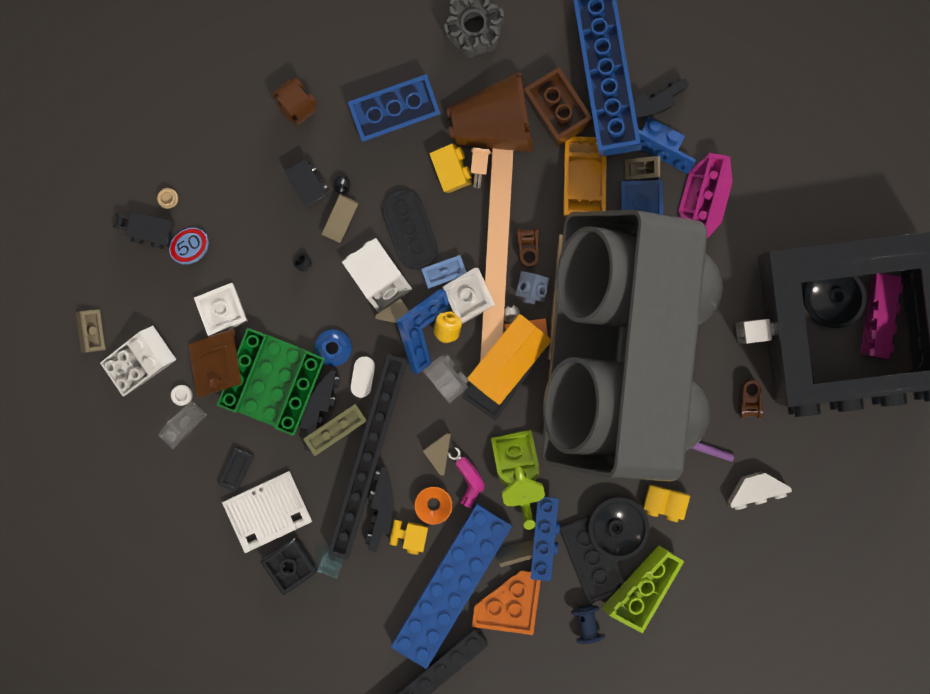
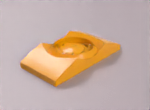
(583, 176)

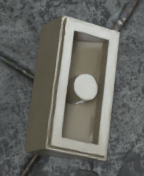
(90, 331)
(515, 553)

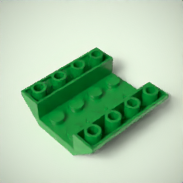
(274, 381)

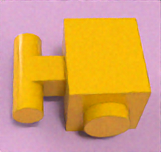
(413, 537)

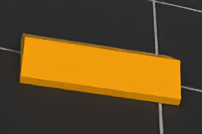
(509, 359)

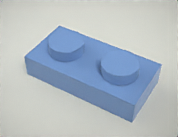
(443, 271)

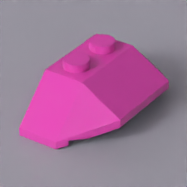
(707, 191)

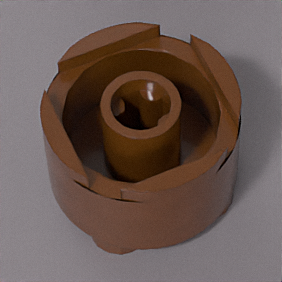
(294, 102)

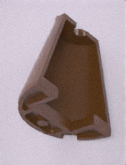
(493, 117)

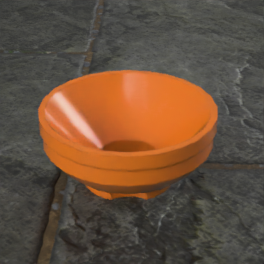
(433, 516)

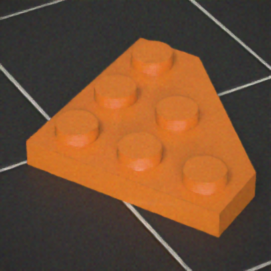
(510, 606)

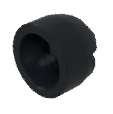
(342, 184)
(302, 262)

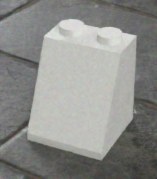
(376, 275)

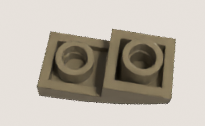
(339, 218)

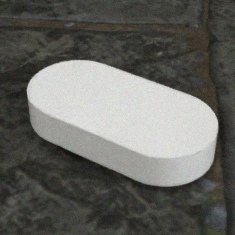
(362, 377)

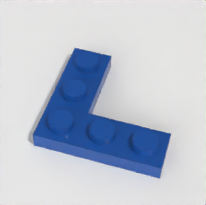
(411, 328)

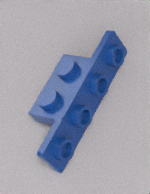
(665, 142)
(544, 539)

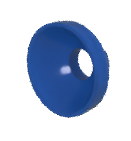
(344, 347)

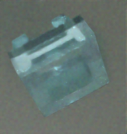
(330, 567)

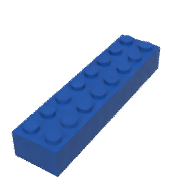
(607, 76)
(451, 585)

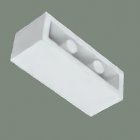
(754, 331)

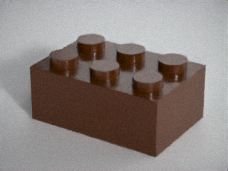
(558, 106)

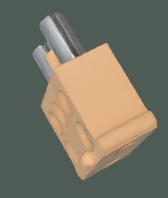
(479, 164)

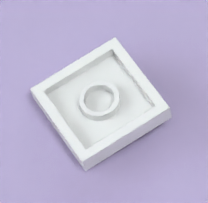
(469, 295)
(220, 309)

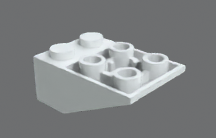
(138, 360)

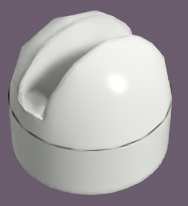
(511, 313)

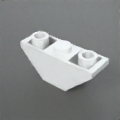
(756, 489)

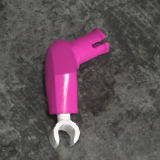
(472, 478)

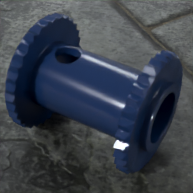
(588, 624)

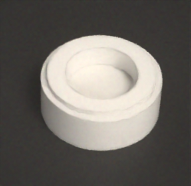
(181, 395)

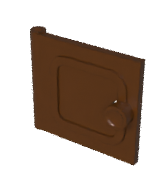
(214, 359)

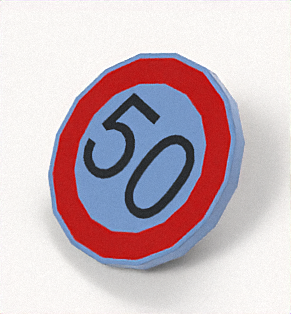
(189, 246)

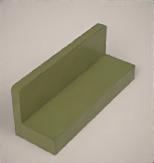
(334, 430)

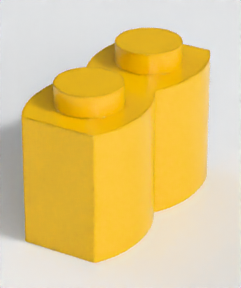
(666, 502)

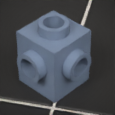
(532, 287)

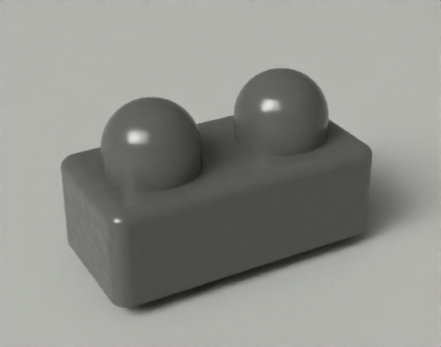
(627, 345)

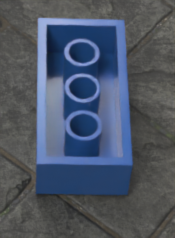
(394, 107)

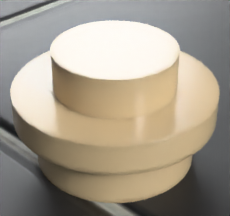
(167, 198)

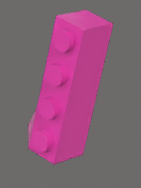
(881, 315)

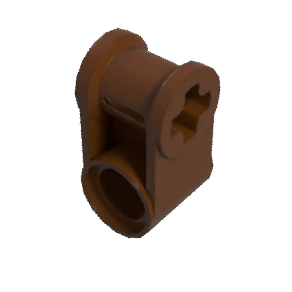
(528, 245)
(750, 401)

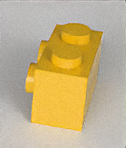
(451, 168)

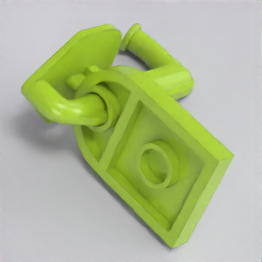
(518, 470)

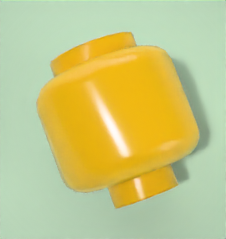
(447, 327)

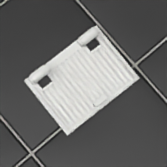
(266, 511)

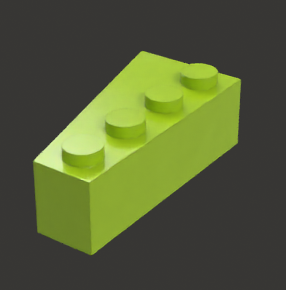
(644, 590)

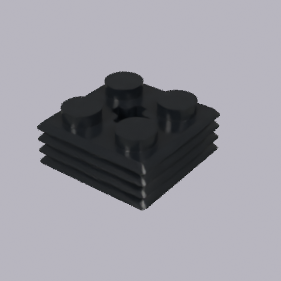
(286, 579)

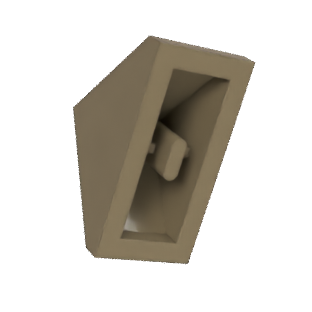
(642, 168)
(393, 312)
(438, 452)

